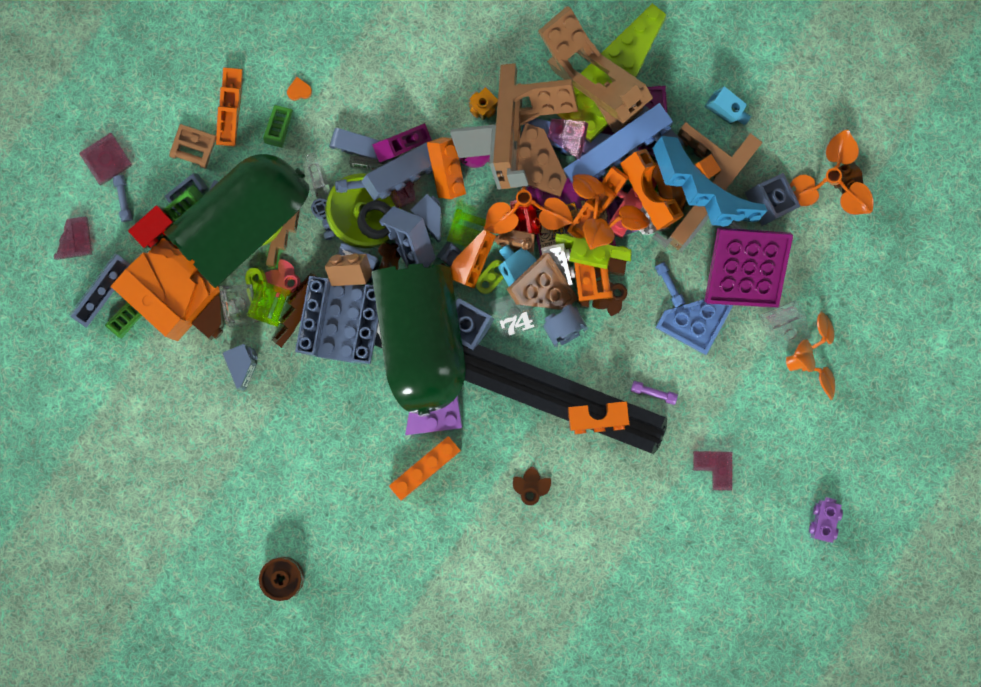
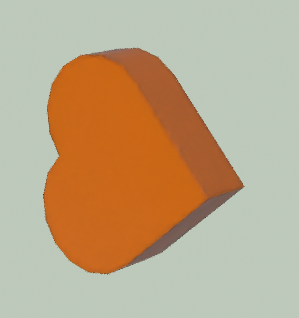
(298, 90)

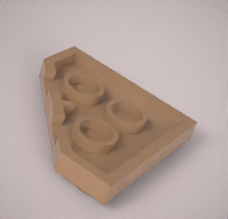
(540, 161)
(542, 286)

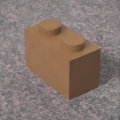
(348, 269)

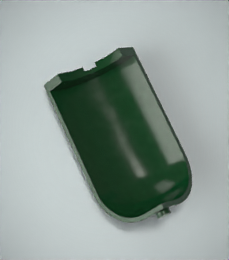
(239, 215)
(420, 336)

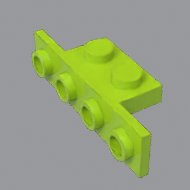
(596, 257)

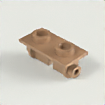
(516, 240)

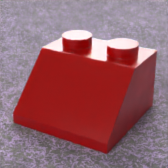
(151, 227)

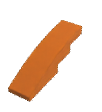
(229, 106)
(612, 185)

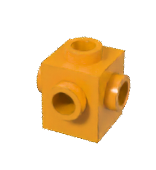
(484, 97)

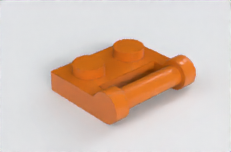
(587, 283)

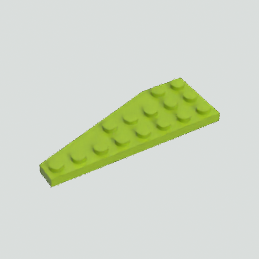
(628, 53)

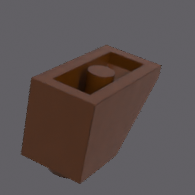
(211, 319)

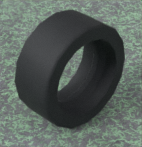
(363, 226)

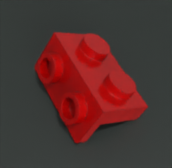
(527, 218)

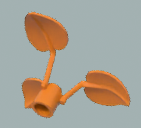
(857, 198)
(501, 218)
(597, 231)
(804, 358)

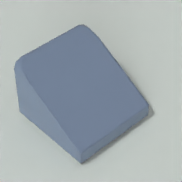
(448, 253)

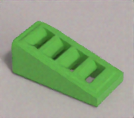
(279, 140)
(192, 195)
(125, 328)

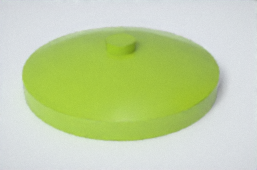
(343, 212)

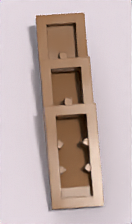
(280, 241)

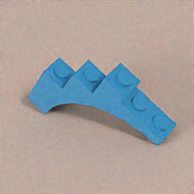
(698, 189)

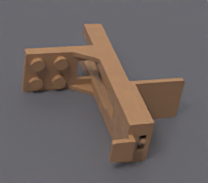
(617, 101)

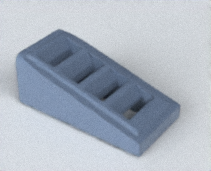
(182, 186)

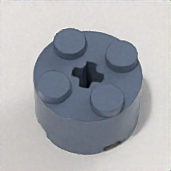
(564, 325)

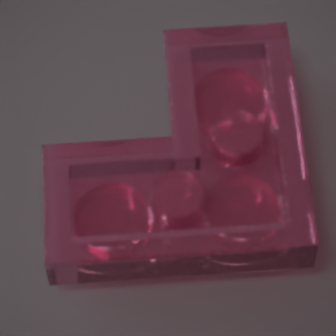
(719, 463)

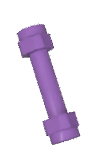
(670, 397)

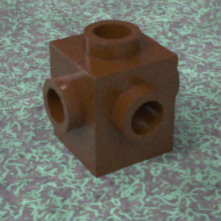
(850, 174)

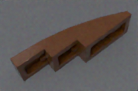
(293, 314)

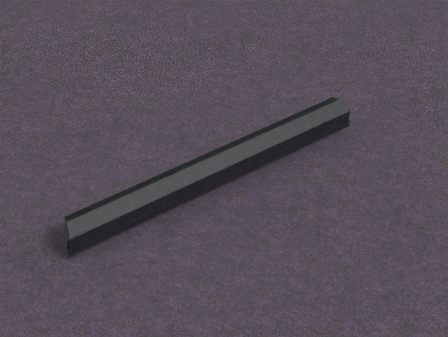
(555, 394)

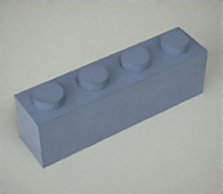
(398, 173)
(99, 291)

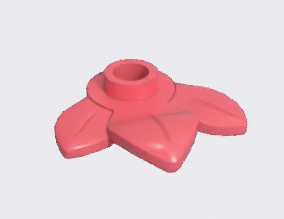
(282, 276)

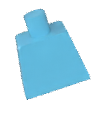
(721, 103)
(515, 263)

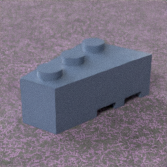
(410, 235)

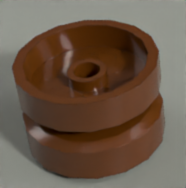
(271, 584)

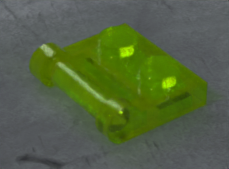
(461, 234)
(263, 302)

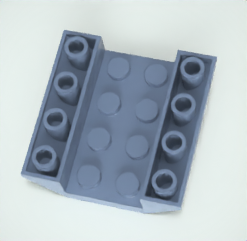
(338, 322)

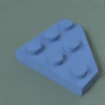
(694, 323)

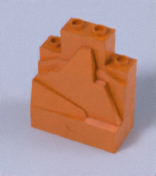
(166, 289)

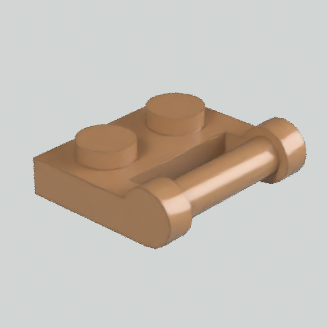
(195, 140)

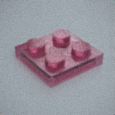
(105, 159)

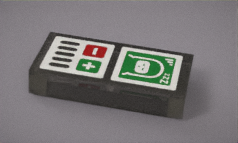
(365, 163)

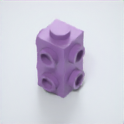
(826, 520)

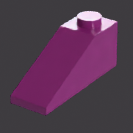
(402, 142)

